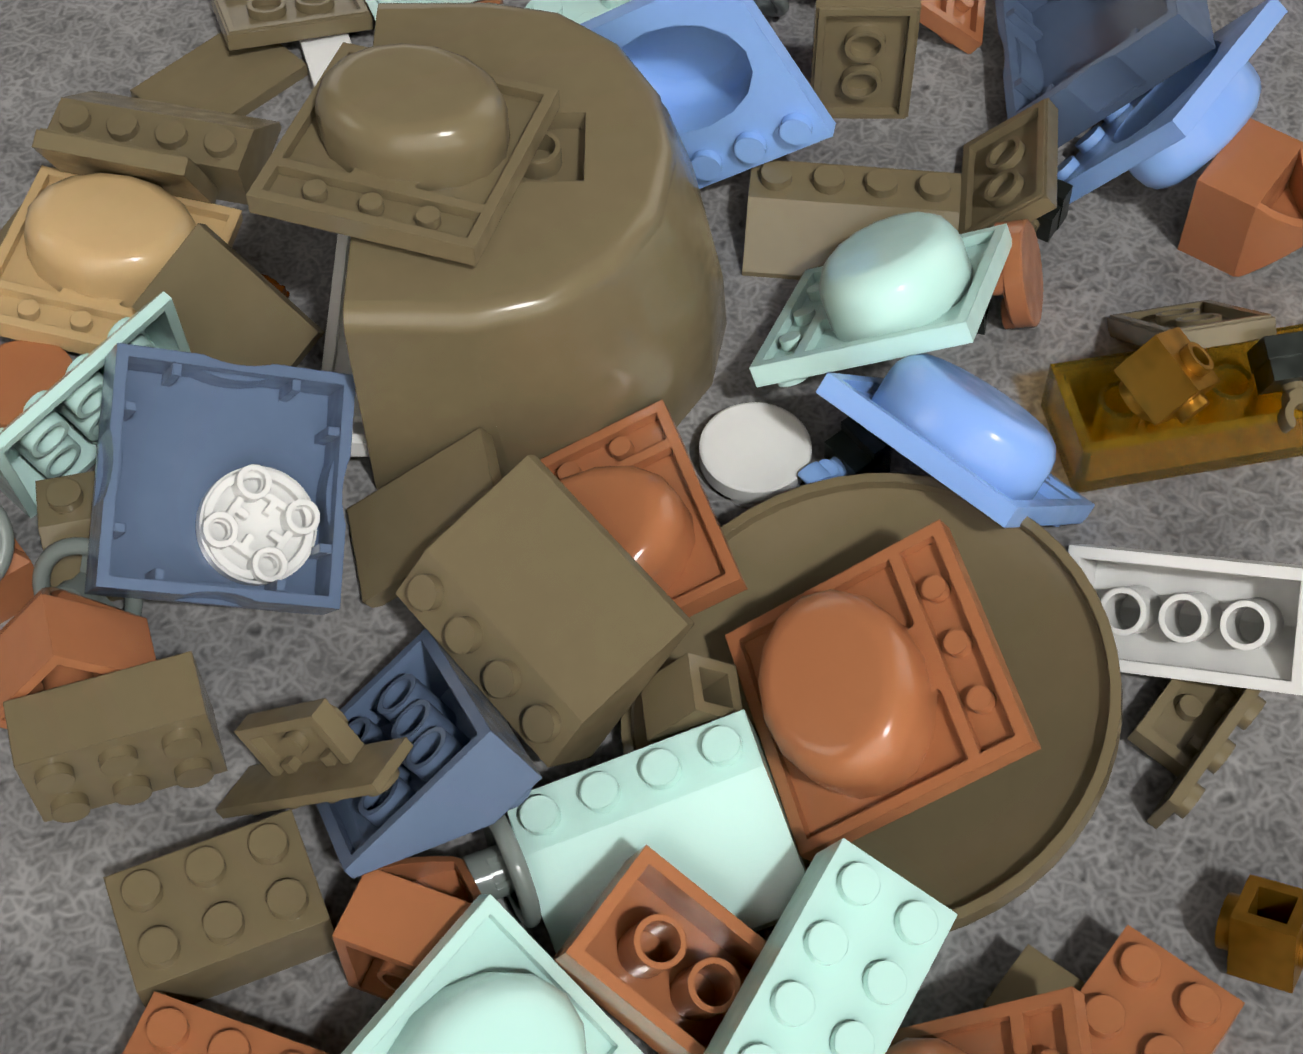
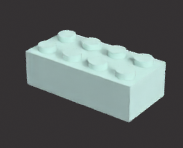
(837, 962)

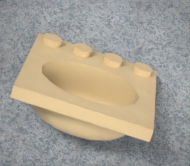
(90, 251)

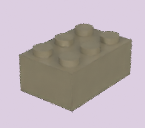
(115, 738)
(221, 912)

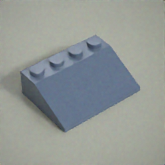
(453, 780)

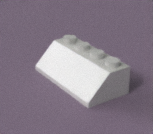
(1201, 616)

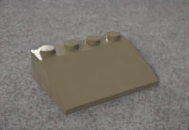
(544, 612)

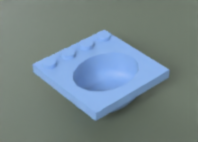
(721, 80)
(1180, 120)
(963, 438)

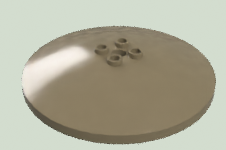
(1018, 822)

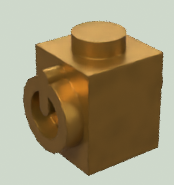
(1167, 378)
(1263, 933)

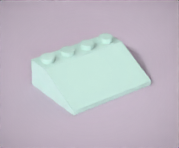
(61, 424)
(692, 798)

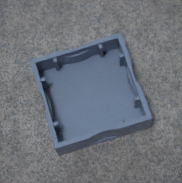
(1095, 53)
(176, 429)

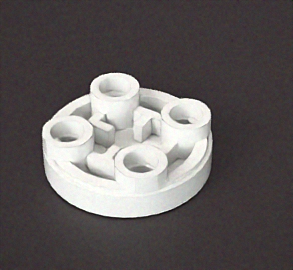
(754, 452)
(256, 525)

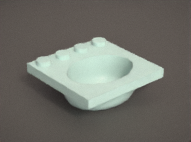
(885, 296)
(489, 994)

